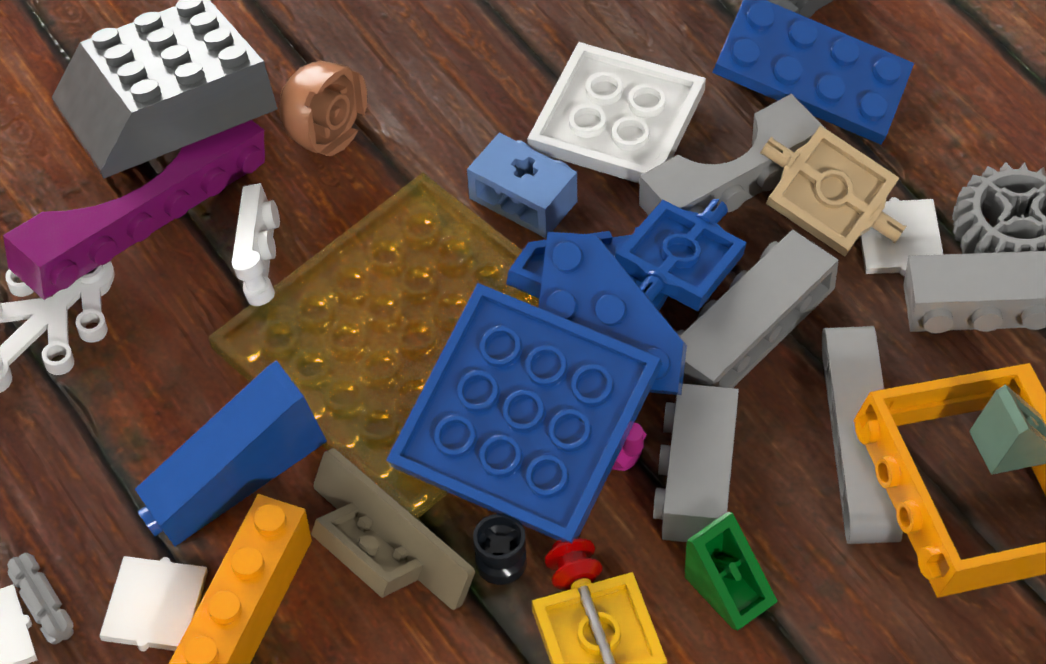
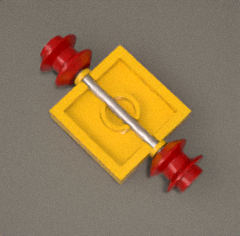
(593, 620)

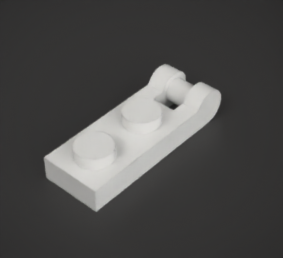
(255, 244)

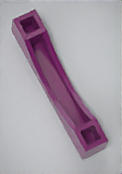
(65, 245)

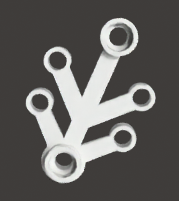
(53, 315)

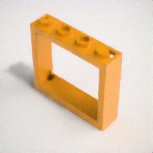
(898, 474)

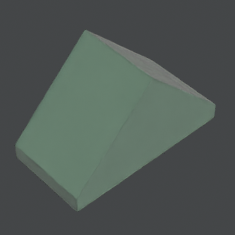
(1009, 433)

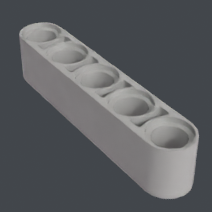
(851, 373)

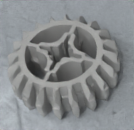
(1014, 205)

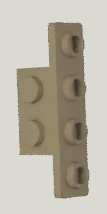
(382, 538)

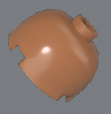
(322, 105)

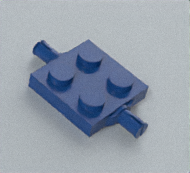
(681, 253)

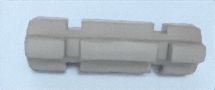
(40, 598)

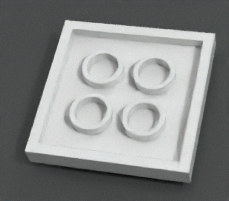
(616, 113)

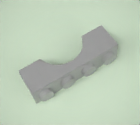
(695, 184)

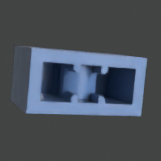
(522, 184)

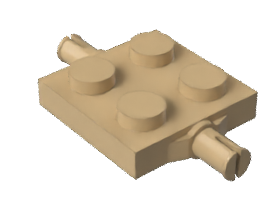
(832, 190)

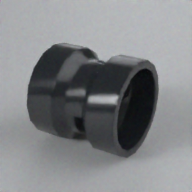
(501, 537)

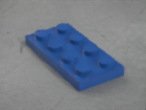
(821, 67)

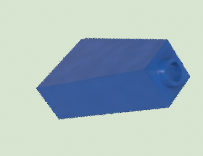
(231, 456)

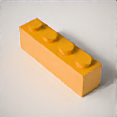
(247, 586)

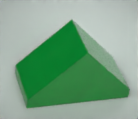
(727, 572)

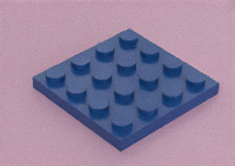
(525, 413)

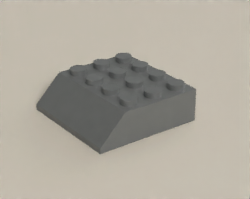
(161, 85)

